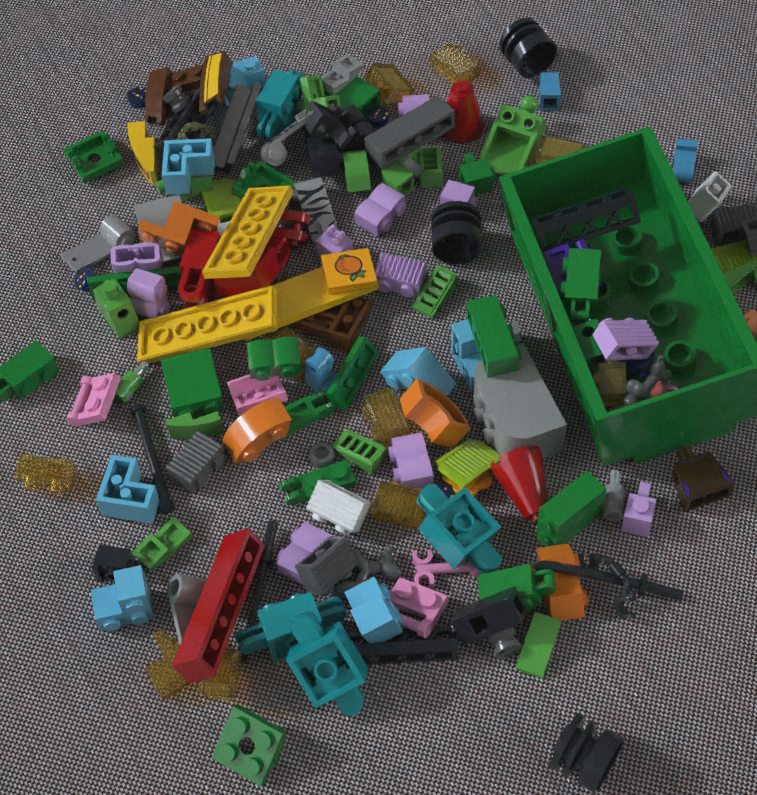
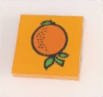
(348, 271)

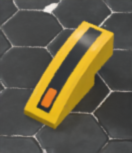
(144, 150)

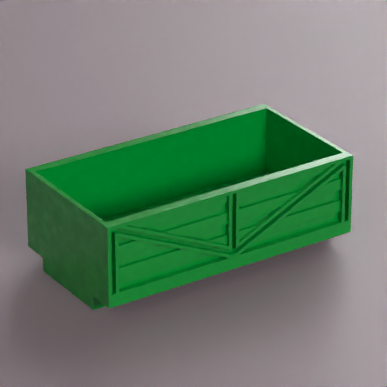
(647, 273)

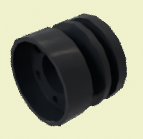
(528, 47)
(456, 232)
(586, 752)

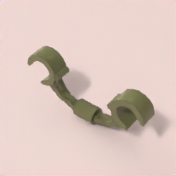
(194, 126)

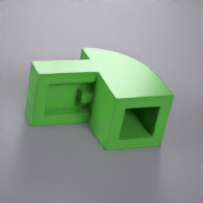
(313, 91)
(356, 170)
(399, 177)

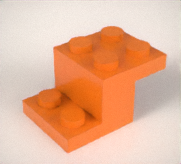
(178, 228)

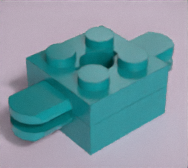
(278, 102)
(468, 520)
(276, 622)
(327, 664)

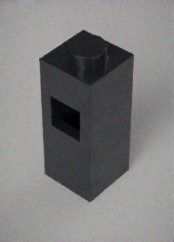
(489, 616)

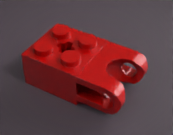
(262, 275)
(192, 285)

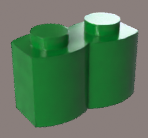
(274, 358)

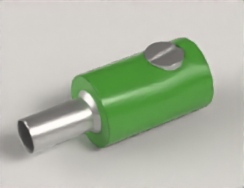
(130, 383)

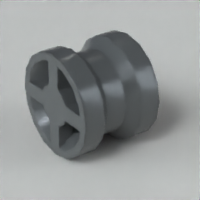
(177, 98)
(505, 643)

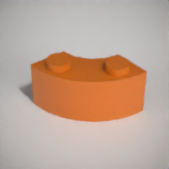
(434, 413)
(256, 430)
(569, 598)

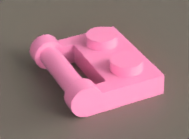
(99, 401)
(419, 602)

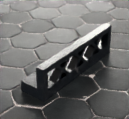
(186, 115)
(234, 126)
(583, 211)
(409, 651)

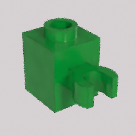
(477, 174)

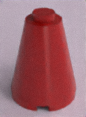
(468, 116)
(523, 479)

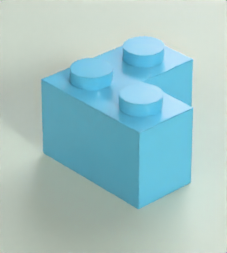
(245, 73)
(185, 160)
(464, 351)
(416, 364)
(122, 493)
(124, 602)
(373, 612)

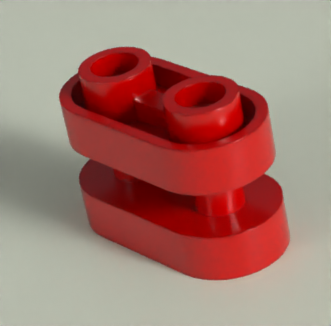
(294, 235)

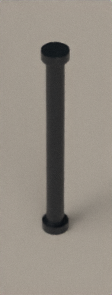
(166, 506)

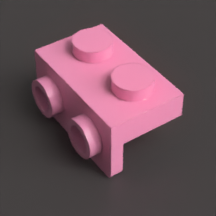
(251, 392)

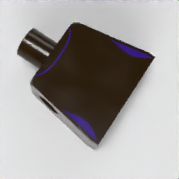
(699, 479)

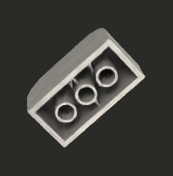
(518, 410)

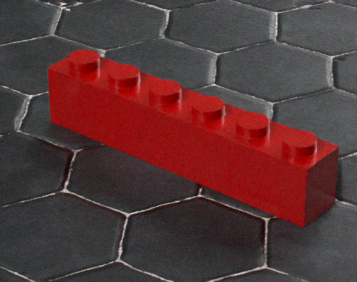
(218, 606)

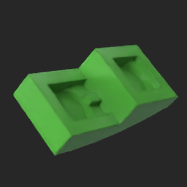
(185, 427)
(159, 548)
(538, 645)

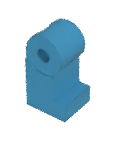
(549, 90)
(684, 160)
(319, 370)

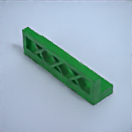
(171, 275)

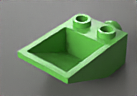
(510, 143)

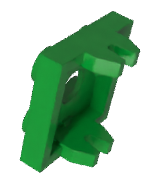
(98, 145)
(259, 176)
(267, 741)

